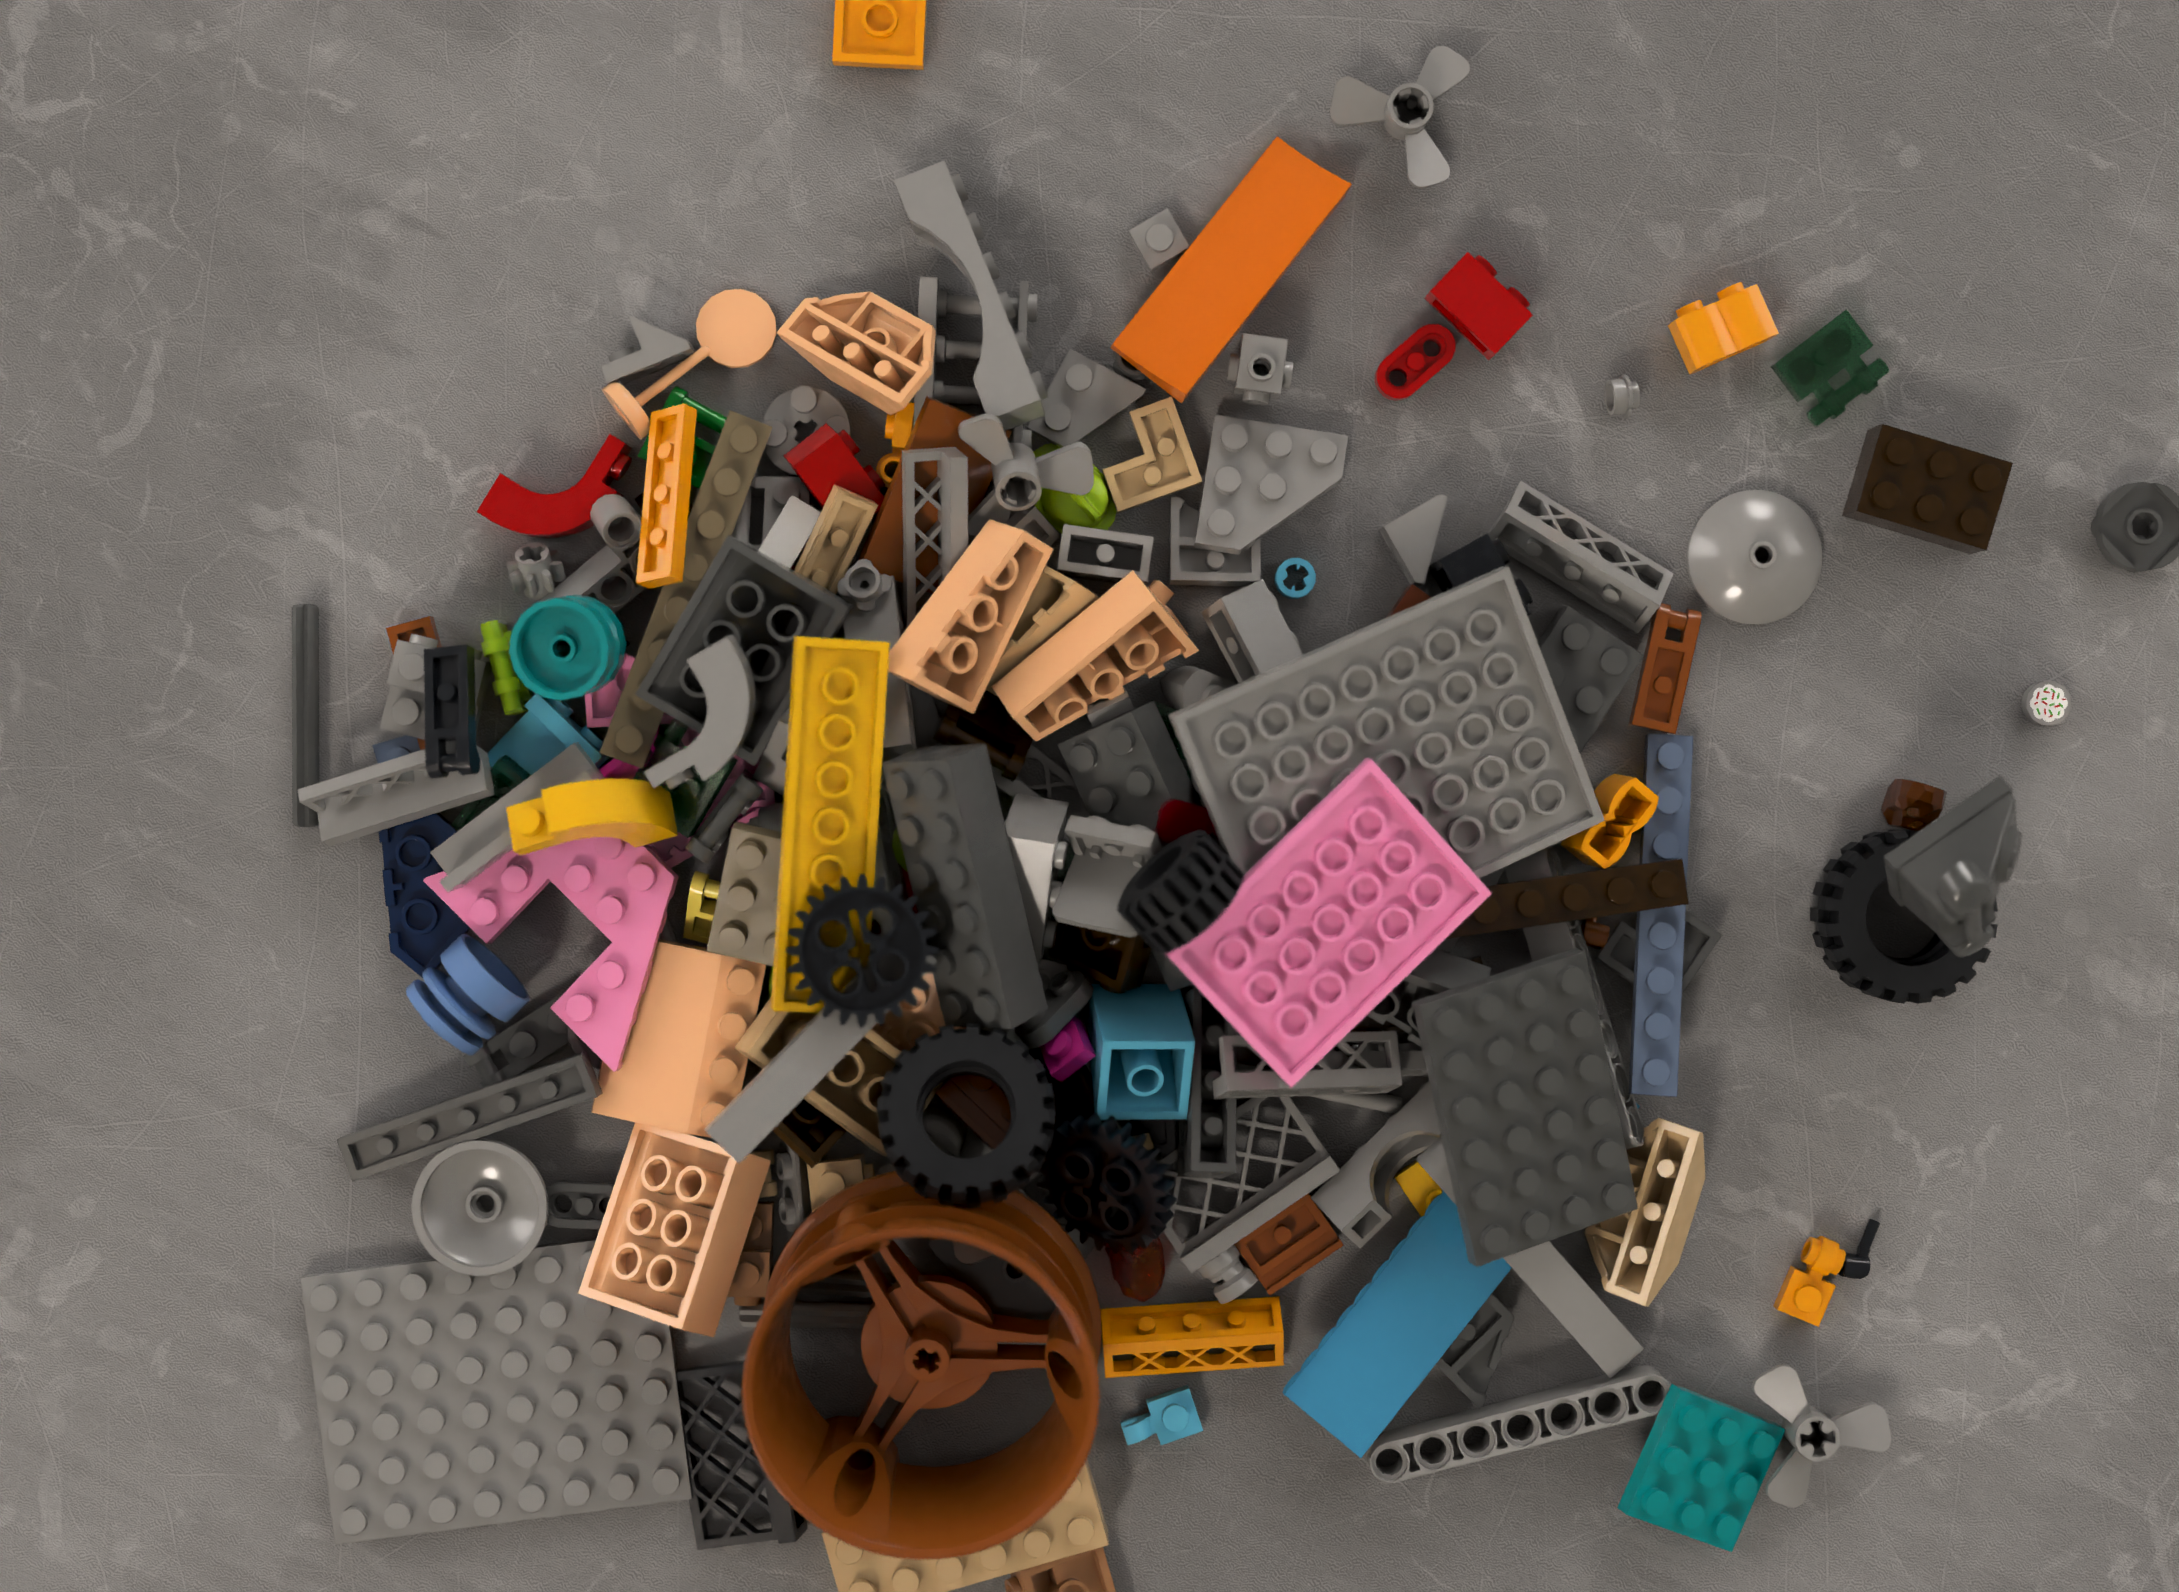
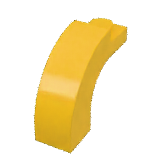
(593, 809)

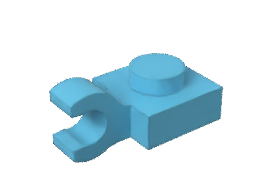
(1169, 1415)

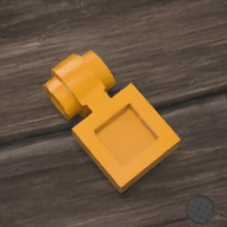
(897, 428)
(1806, 1292)

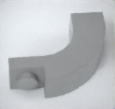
(730, 712)

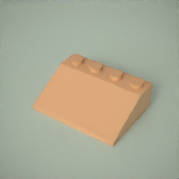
(682, 1048)
(674, 1229)

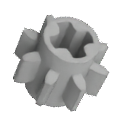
(535, 570)

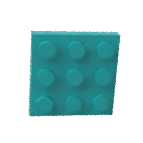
(1701, 1468)

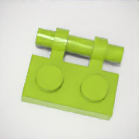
(507, 683)

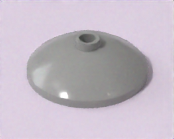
(1725, 565)
(459, 1228)

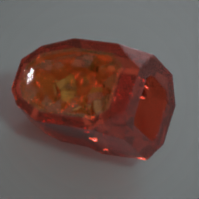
(1140, 1272)

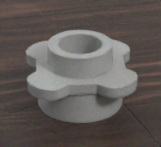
(864, 572)

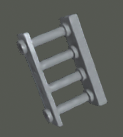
(935, 305)

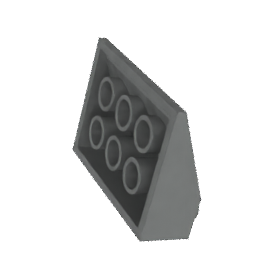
(764, 610)

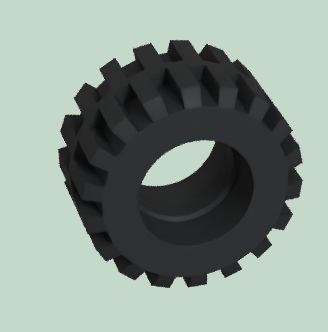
(1180, 891)

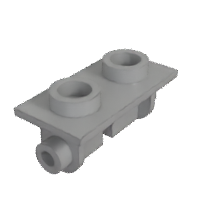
(796, 1202)

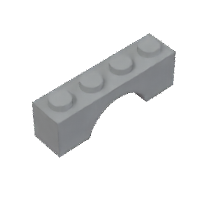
(1359, 1193)

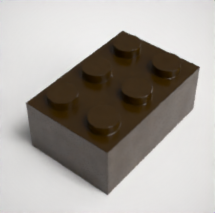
(1927, 489)

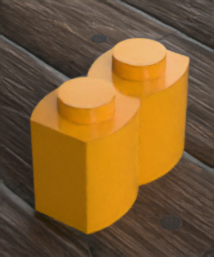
(1723, 327)
(1626, 808)

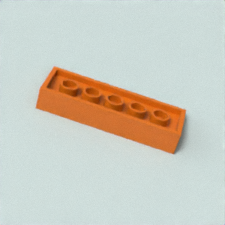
(1230, 269)

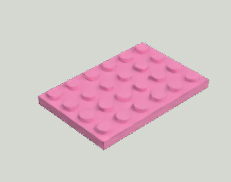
(1331, 922)

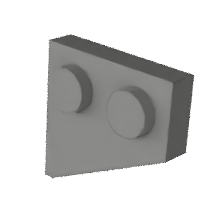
(1203, 566)

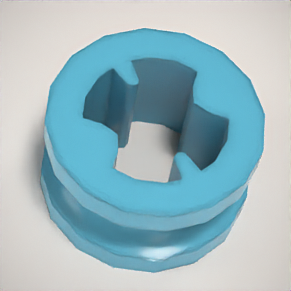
(1308, 581)

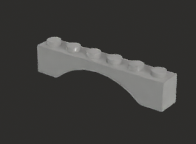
(938, 218)

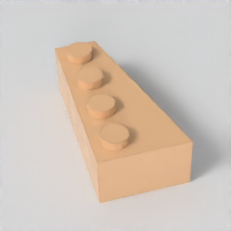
(971, 617)
(1093, 658)

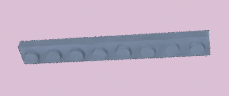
(1661, 930)

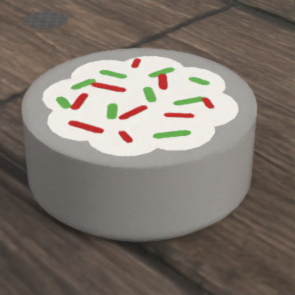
(2046, 703)

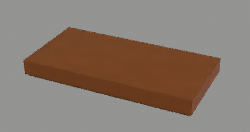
(934, 428)

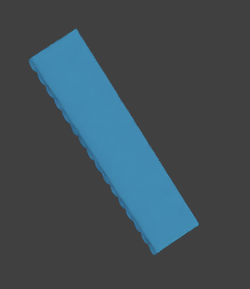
(1395, 1330)

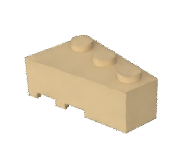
(1049, 609)

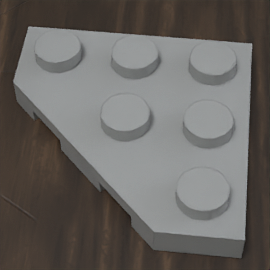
(1261, 479)

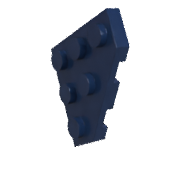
(419, 919)

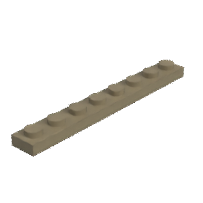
(708, 526)

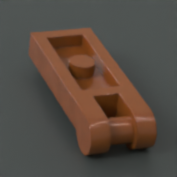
(1665, 670)

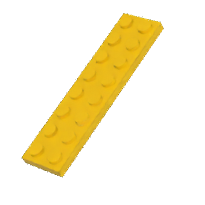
(829, 795)

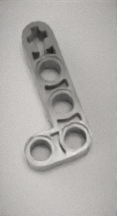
(614, 559)

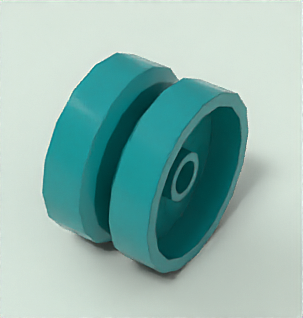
(562, 670)

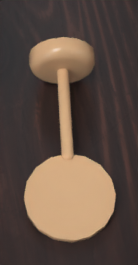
(733, 331)

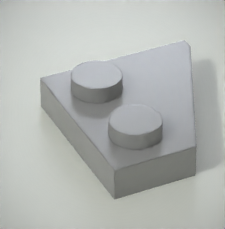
(1082, 400)

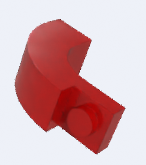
(561, 512)

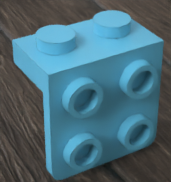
(545, 734)

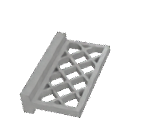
(1266, 1200)

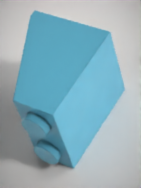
(1140, 1053)

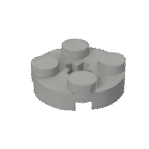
(799, 406)

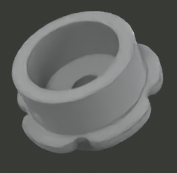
(1621, 396)

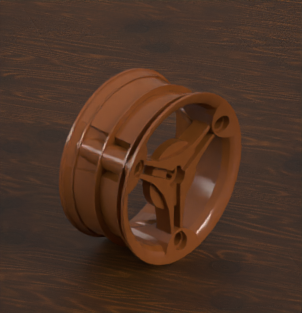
(871, 1495)

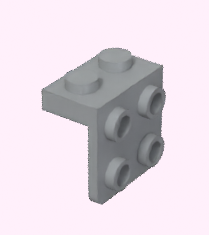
(1100, 870)

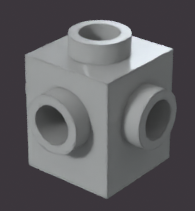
(1265, 353)

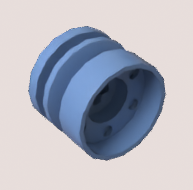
(459, 1002)

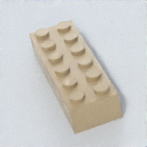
(1068, 1529)

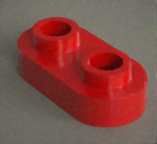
(1414, 363)

